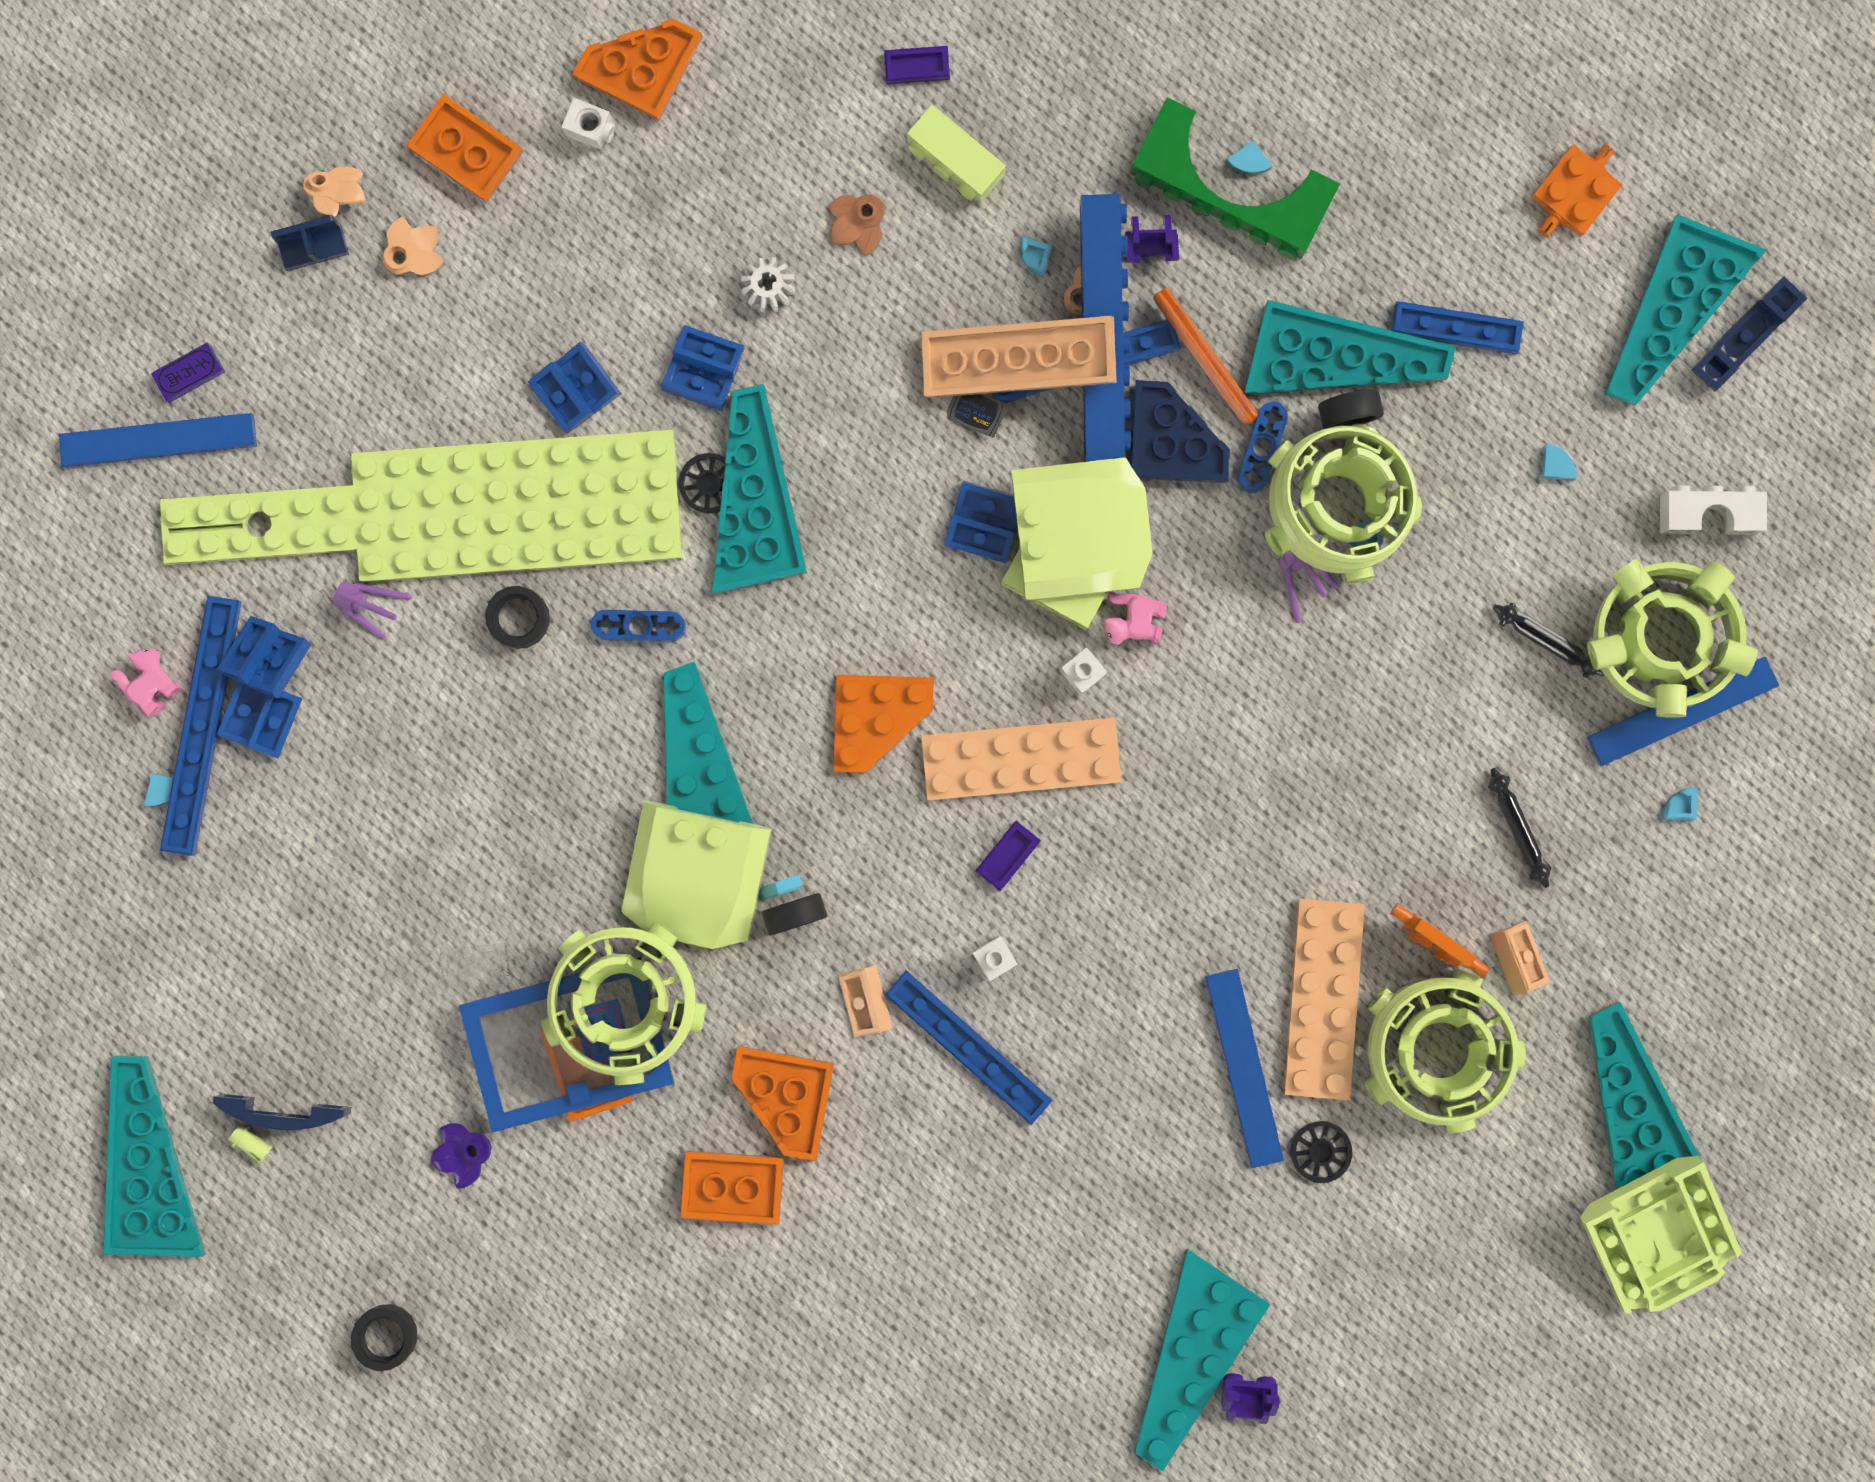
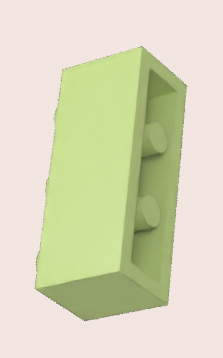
(955, 154)
(1075, 609)

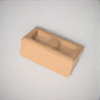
(1519, 958)
(865, 1001)

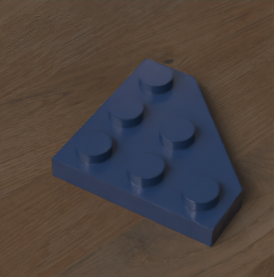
(1173, 439)

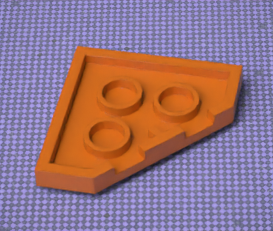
(641, 65)
(876, 716)
(786, 1096)

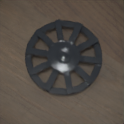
(707, 482)
(1321, 1151)

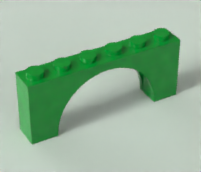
(1168, 166)

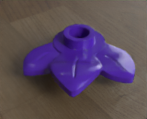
(456, 1154)

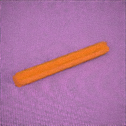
(1205, 356)

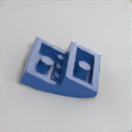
(702, 368)
(574, 387)
(983, 522)
(264, 657)
(259, 719)

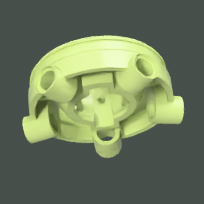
(1369, 463)
(1630, 649)
(563, 1025)
(1458, 1109)

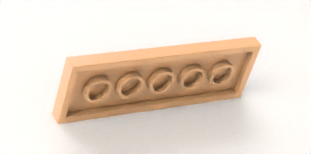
(1019, 357)
(1021, 759)
(1324, 999)

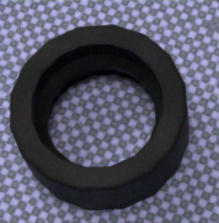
(1351, 408)
(497, 602)
(794, 914)
(361, 1349)

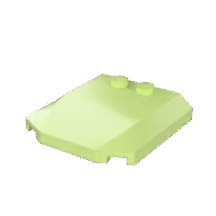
(1081, 528)
(695, 875)
(1661, 1235)

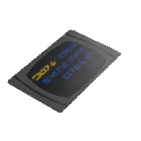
(977, 412)

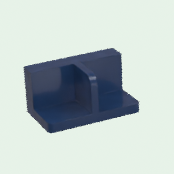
(310, 242)

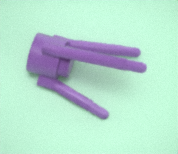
(1291, 560)
(353, 599)

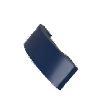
(1748, 333)
(242, 1109)

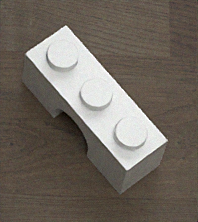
(1741, 509)

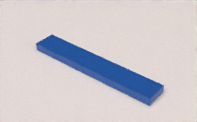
(1144, 344)
(157, 440)
(1647, 728)
(968, 1047)
(1244, 1068)

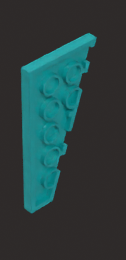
(1684, 290)
(756, 513)
(1637, 1110)
(1201, 1341)

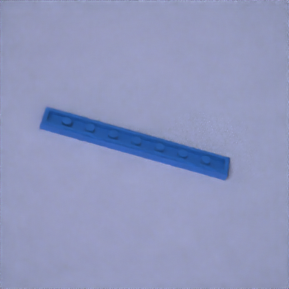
(200, 728)

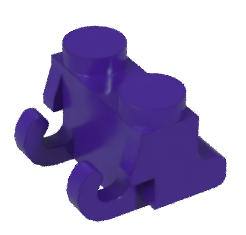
(1152, 242)
(1249, 1398)

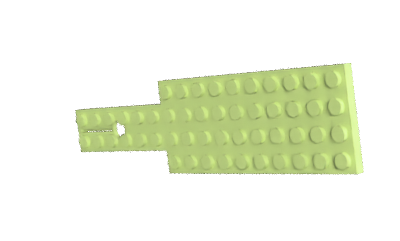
(458, 510)

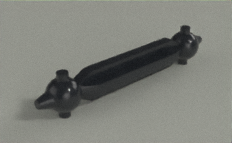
(1545, 638)
(1520, 829)

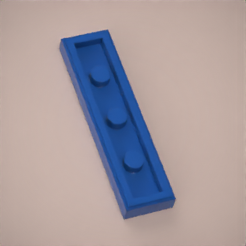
(1458, 327)

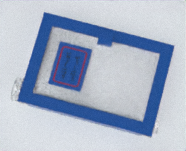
(532, 1081)

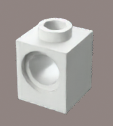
(579, 114)
(1083, 671)
(994, 958)

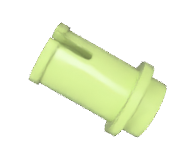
(250, 1143)

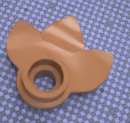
(852, 223)

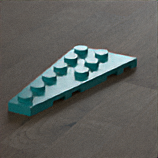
(1321, 351)
(697, 760)
(145, 1187)

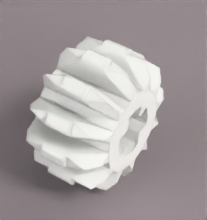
(756, 281)

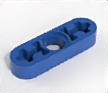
(1278, 427)
(614, 616)

